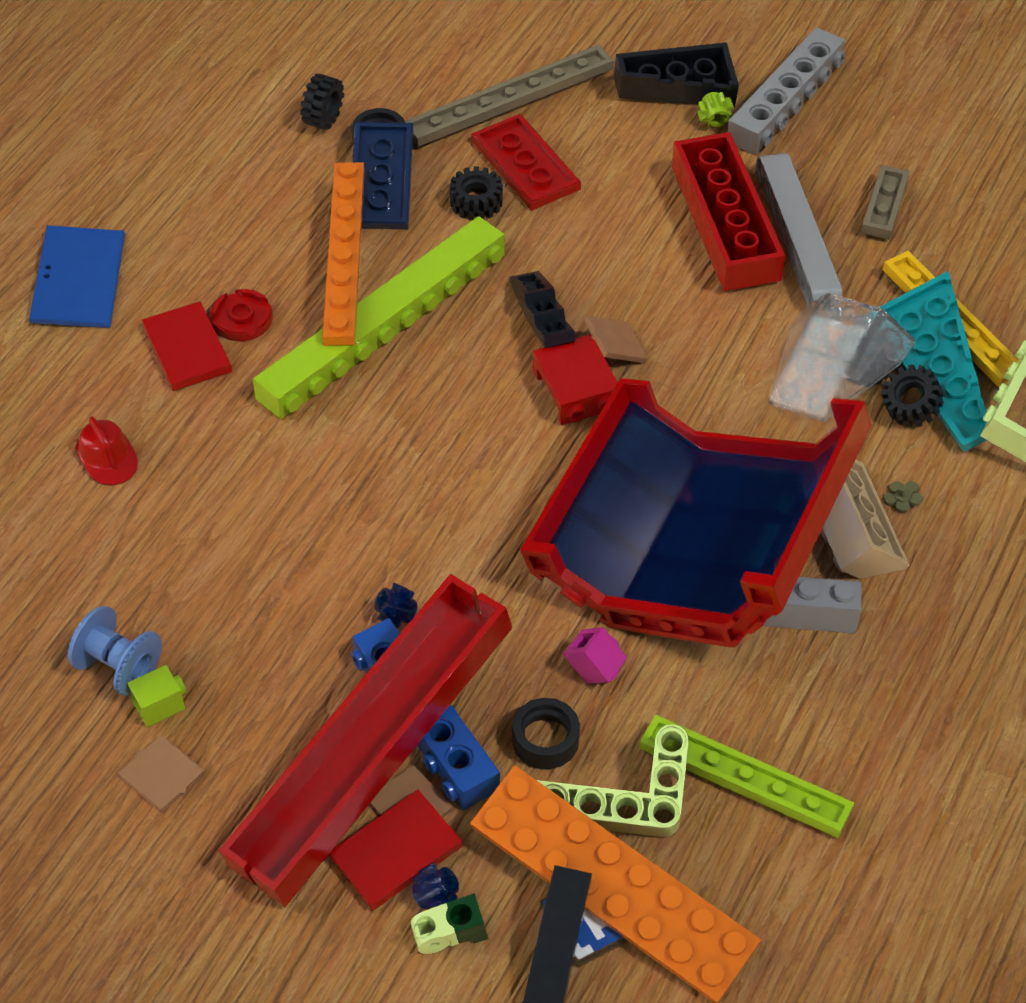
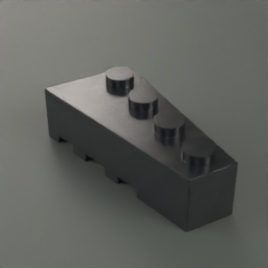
(676, 74)

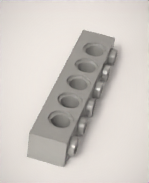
(786, 90)

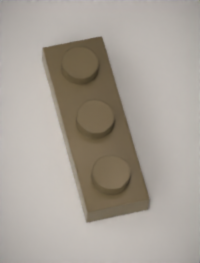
(885, 202)

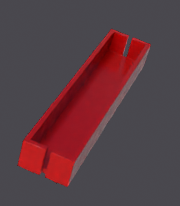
(366, 740)

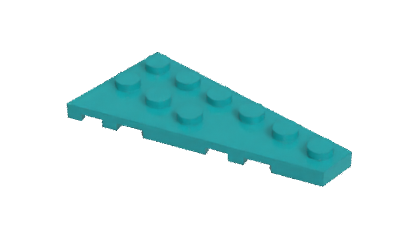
(942, 346)

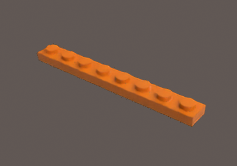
(344, 254)

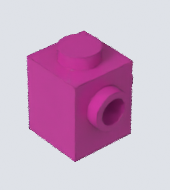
(595, 656)

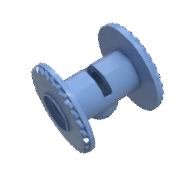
(97, 639)

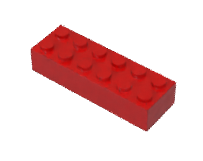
(727, 211)

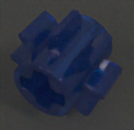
(396, 604)
(435, 886)

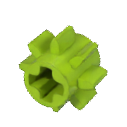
(715, 109)

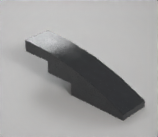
(542, 309)
(558, 936)

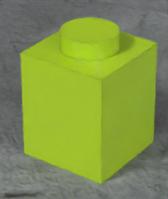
(157, 695)

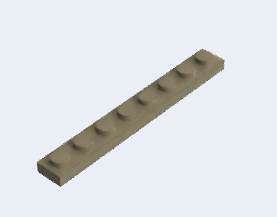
(510, 94)

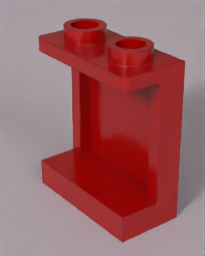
(575, 378)

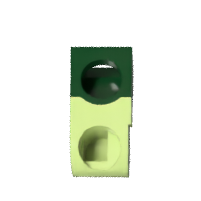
(449, 925)

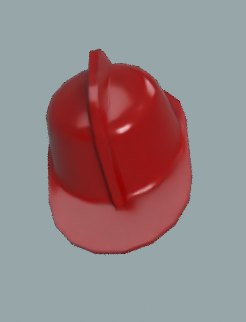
(106, 452)

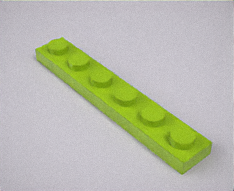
(756, 780)

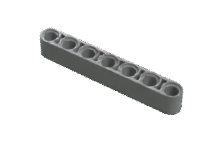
(797, 227)

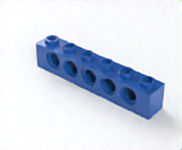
(464, 785)

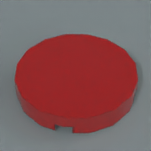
(241, 315)

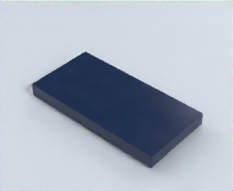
(388, 169)

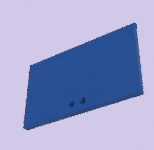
(77, 277)

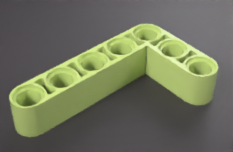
(645, 803)

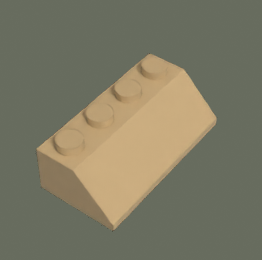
(861, 530)

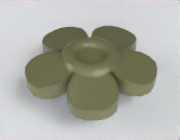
(903, 496)

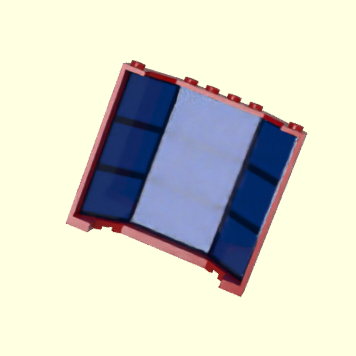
(687, 524)

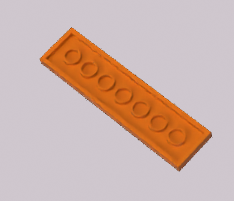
(625, 887)

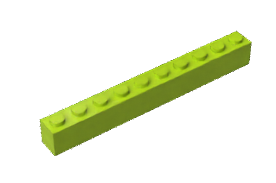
(381, 317)

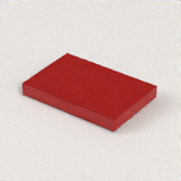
(186, 346)
(394, 848)

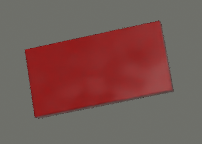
(526, 162)

